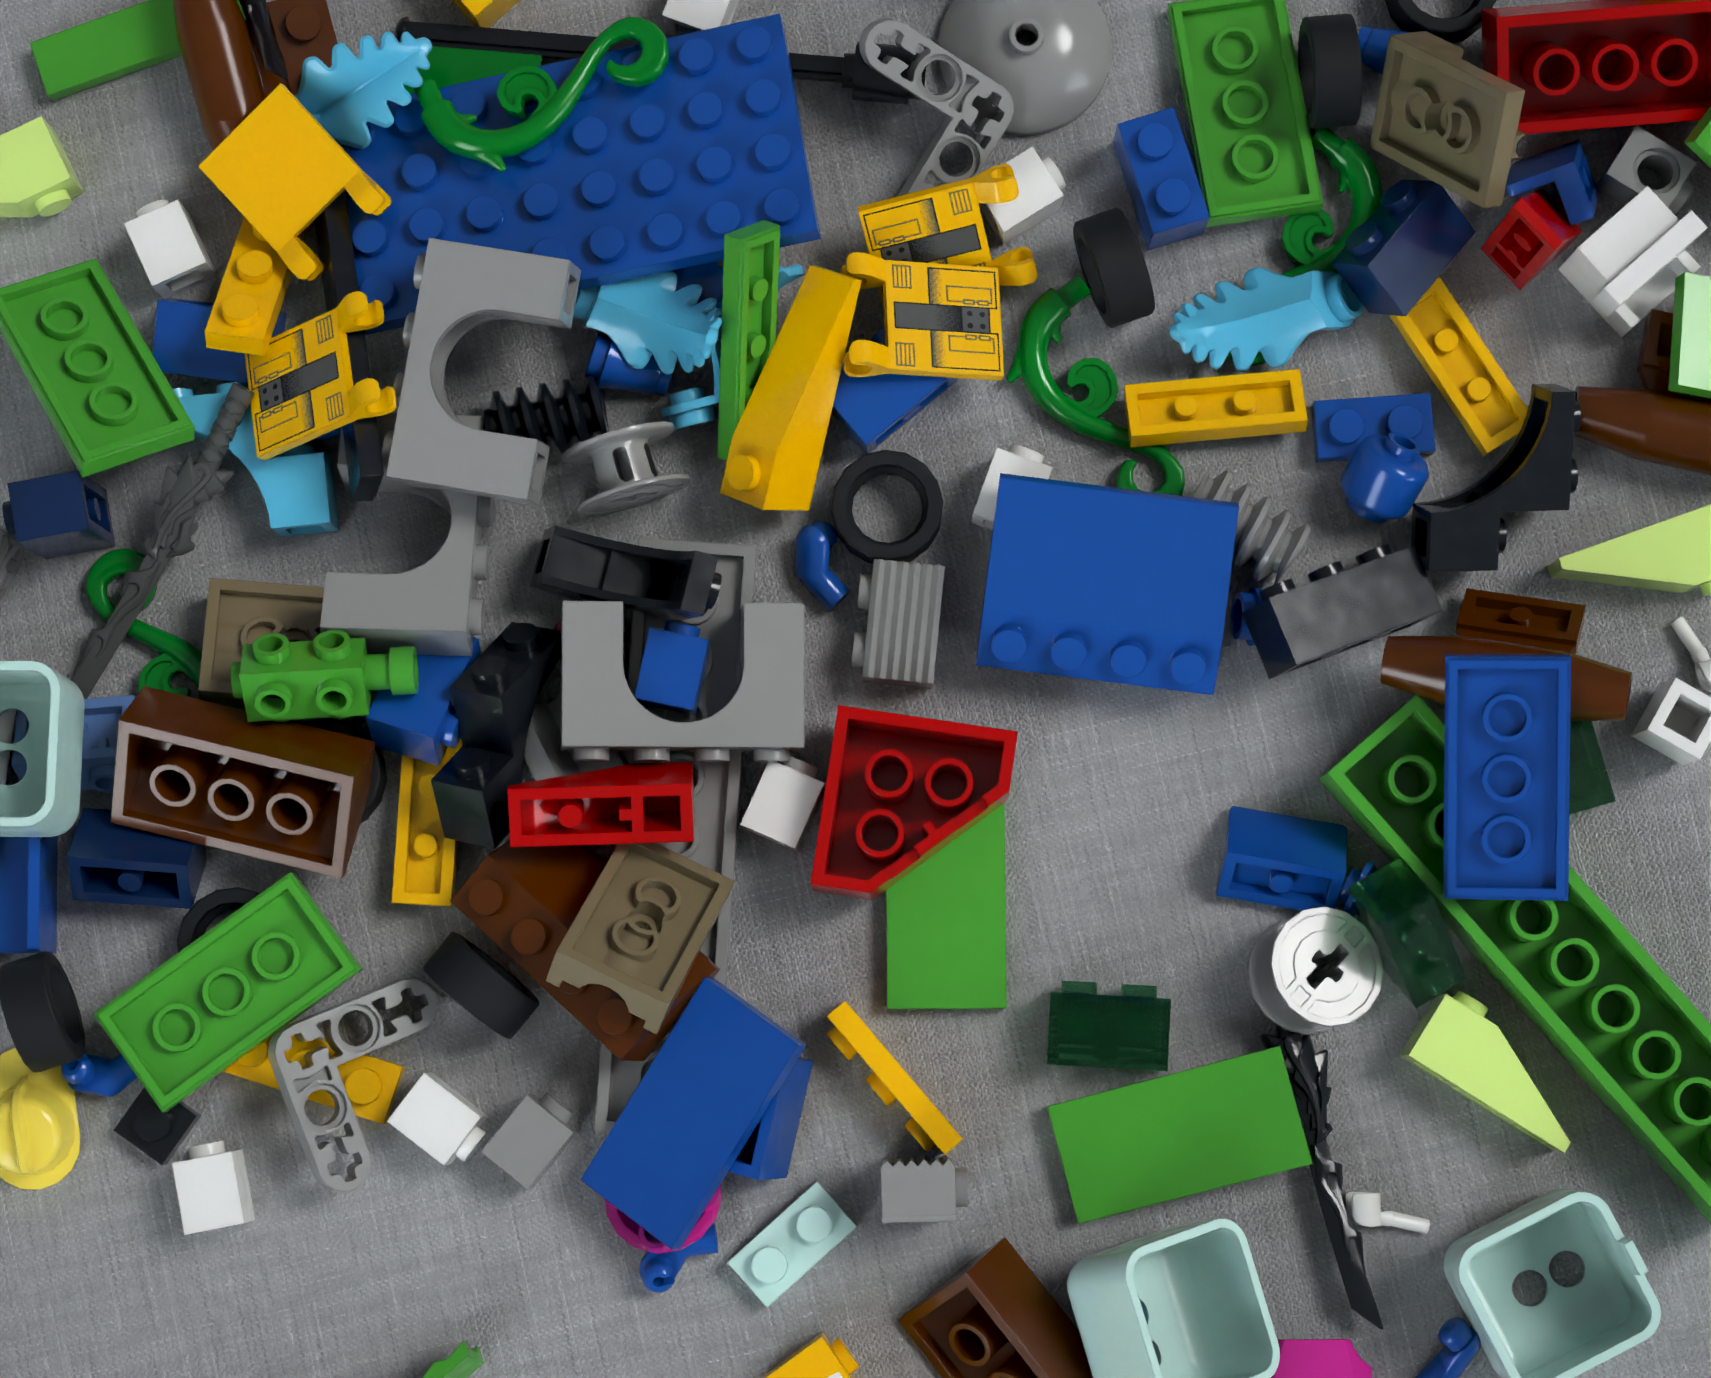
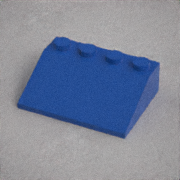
(1107, 584)

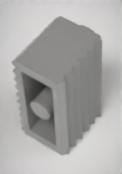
(901, 623)
(922, 1190)

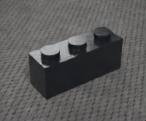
(1340, 608)

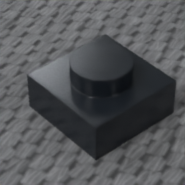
(154, 1131)

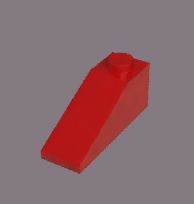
(1530, 237)
(605, 807)

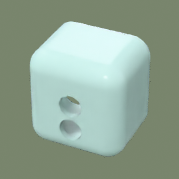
(49, 793)
(1175, 1306)
(1572, 1324)

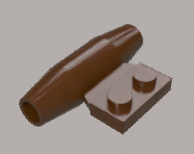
(225, 63)
(1650, 421)
(1510, 625)

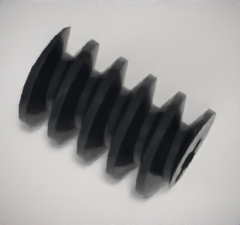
(550, 417)

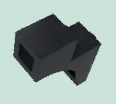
(1534, 475)
(644, 578)
(494, 715)

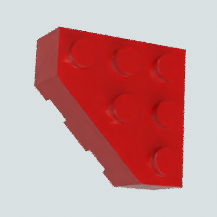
(903, 794)

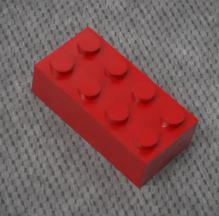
(1602, 61)

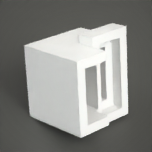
(1633, 260)

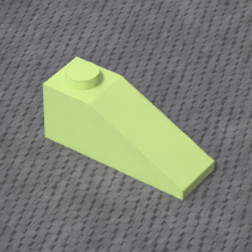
(35, 172)
(1657, 557)
(1478, 1062)

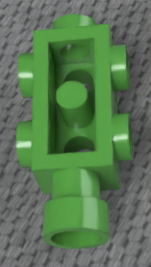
(318, 676)

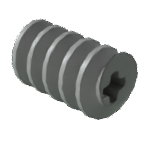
(1256, 533)

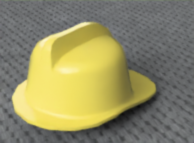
(36, 1124)

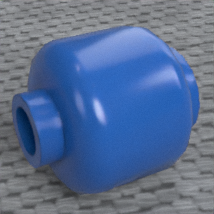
(1384, 477)

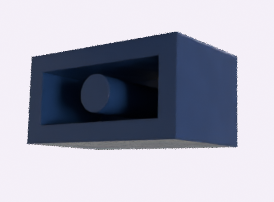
(1403, 247)
(59, 515)
(132, 864)

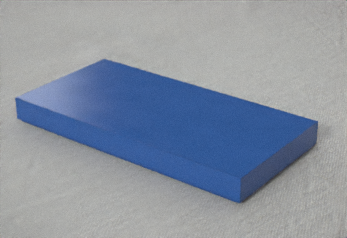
(1506, 776)
(693, 1112)

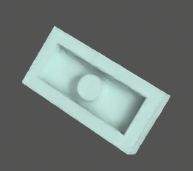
(792, 1244)

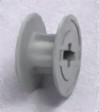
(625, 468)
(1345, 981)

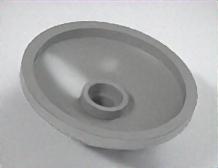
(1047, 80)

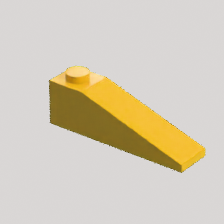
(789, 411)

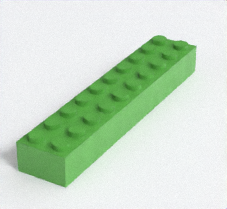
(1558, 960)

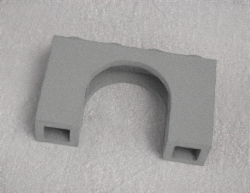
(458, 291)
(429, 605)
(605, 716)

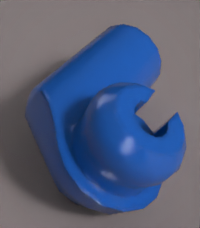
(812, 563)
(660, 1270)

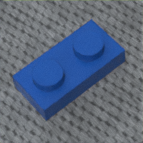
(1345, 423)

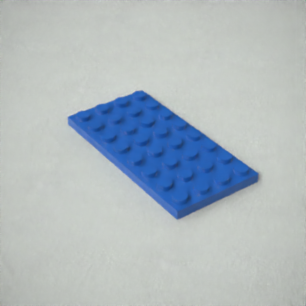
(619, 188)

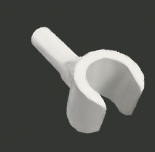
(1698, 653)
(1365, 1210)

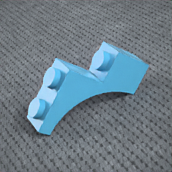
(295, 486)

